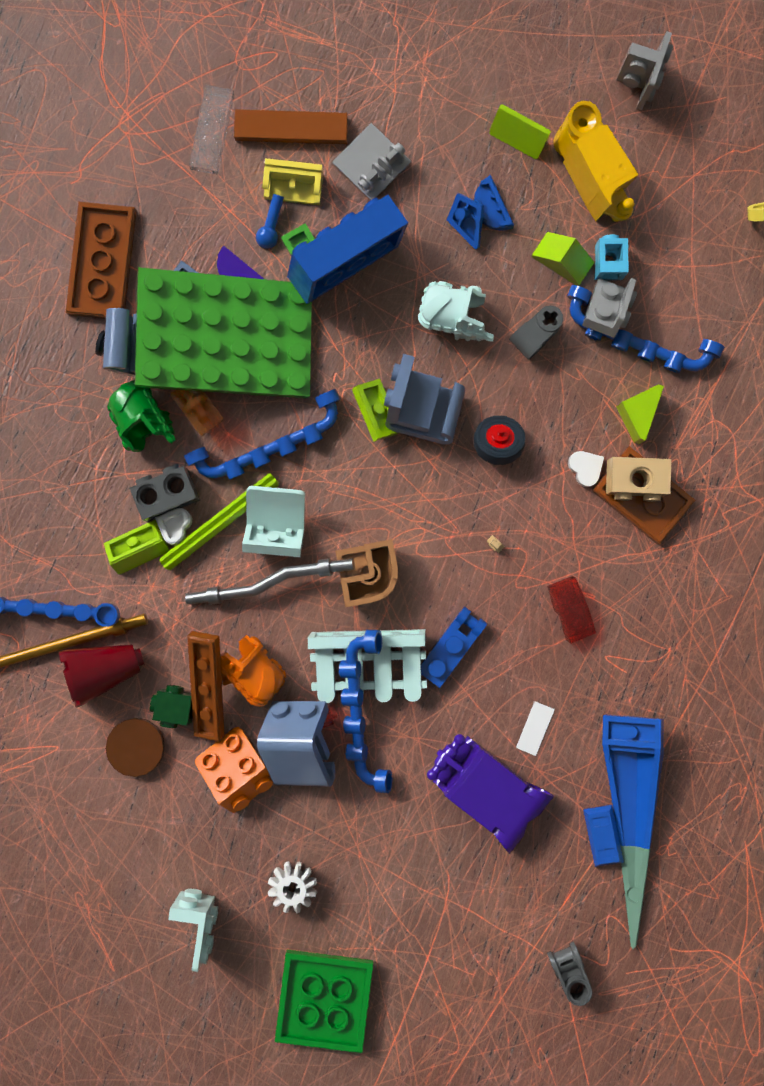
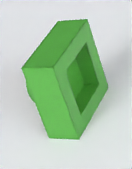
(296, 237)

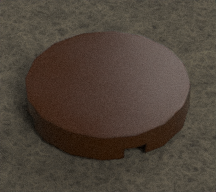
(135, 747)

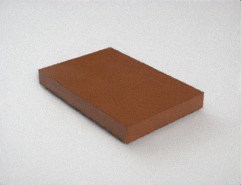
(651, 518)

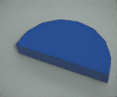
(494, 212)

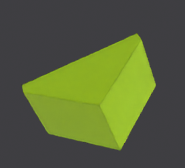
(564, 257)
(639, 412)

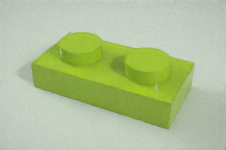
(371, 400)

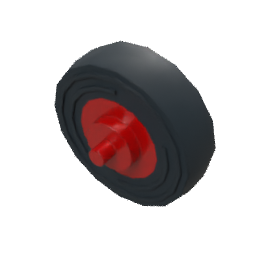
(499, 440)

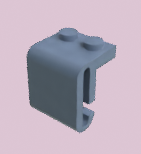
(120, 341)
(421, 405)
(294, 744)

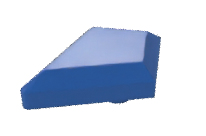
(467, 218)

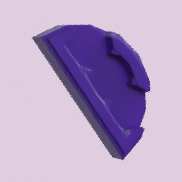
(230, 265)

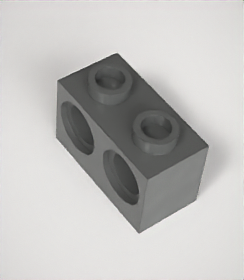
(166, 499)

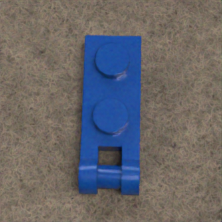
(451, 647)

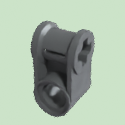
(534, 334)
(570, 970)

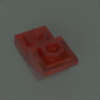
(572, 609)

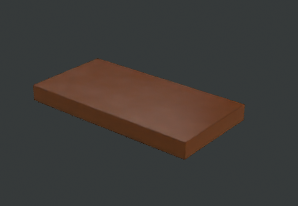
(100, 259)

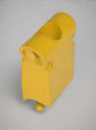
(595, 162)

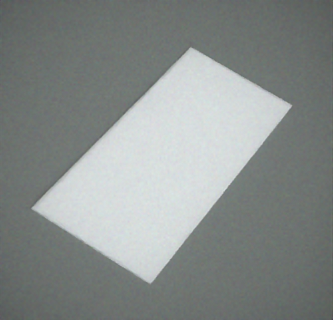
(535, 728)

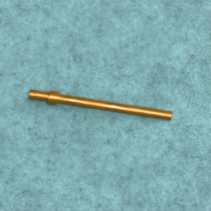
(72, 640)

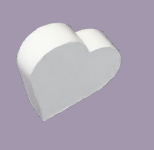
(586, 466)
(174, 525)

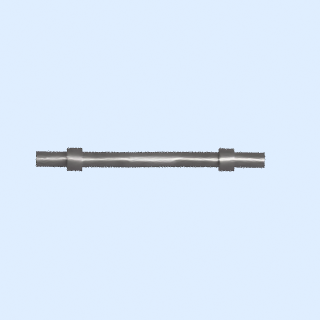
(323, 567)

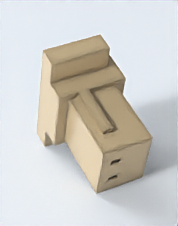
(495, 544)

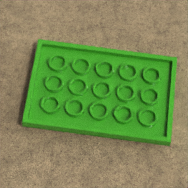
(221, 334)

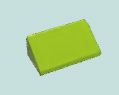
(519, 132)
(136, 547)

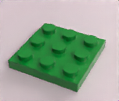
(324, 1001)

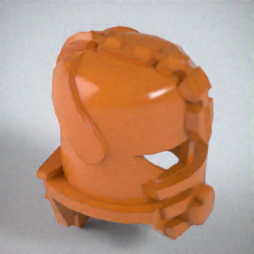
(253, 673)

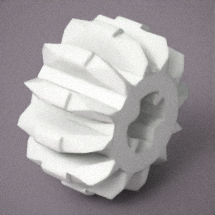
(281, 885)

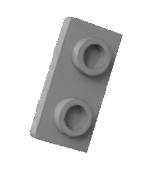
(609, 307)

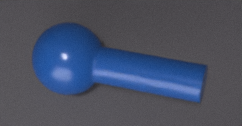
(267, 236)

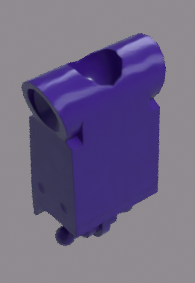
(487, 790)

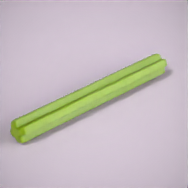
(212, 527)

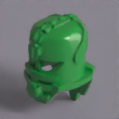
(138, 416)

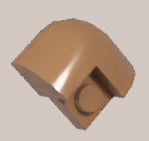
(373, 574)

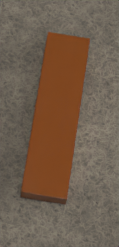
(290, 126)
(206, 685)

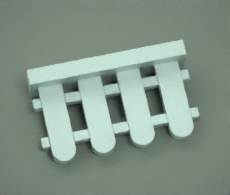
(409, 640)

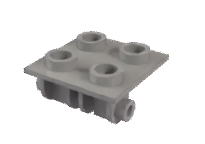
(372, 161)

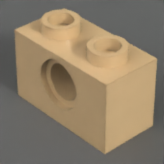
(654, 471)

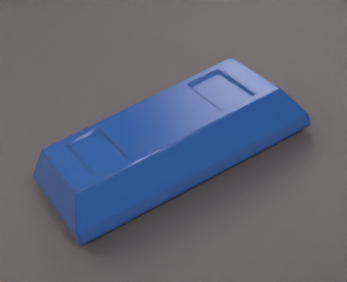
(603, 835)

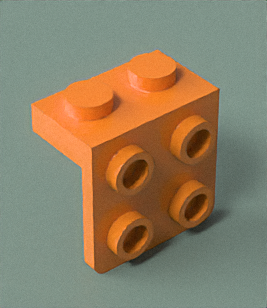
(234, 771)

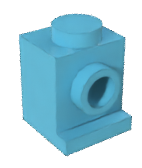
(618, 249)

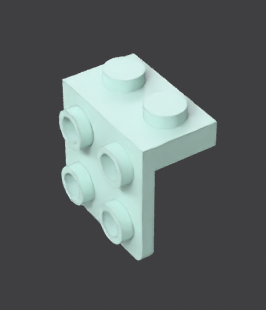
(274, 521)
(197, 909)

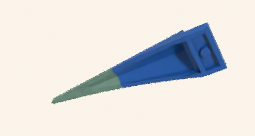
(634, 768)

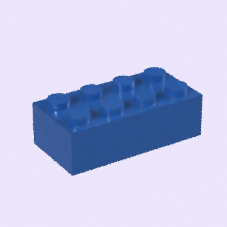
(346, 248)

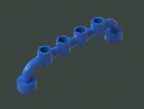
(647, 349)
(284, 445)
(104, 615)
(355, 723)

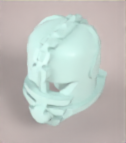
(448, 310)

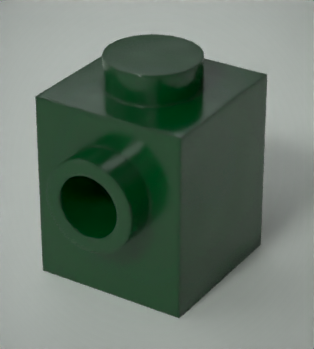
(172, 707)

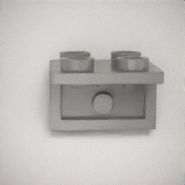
(644, 68)

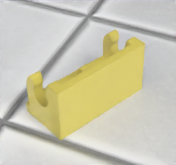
(293, 181)

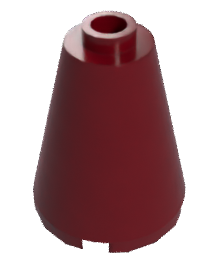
(98, 669)

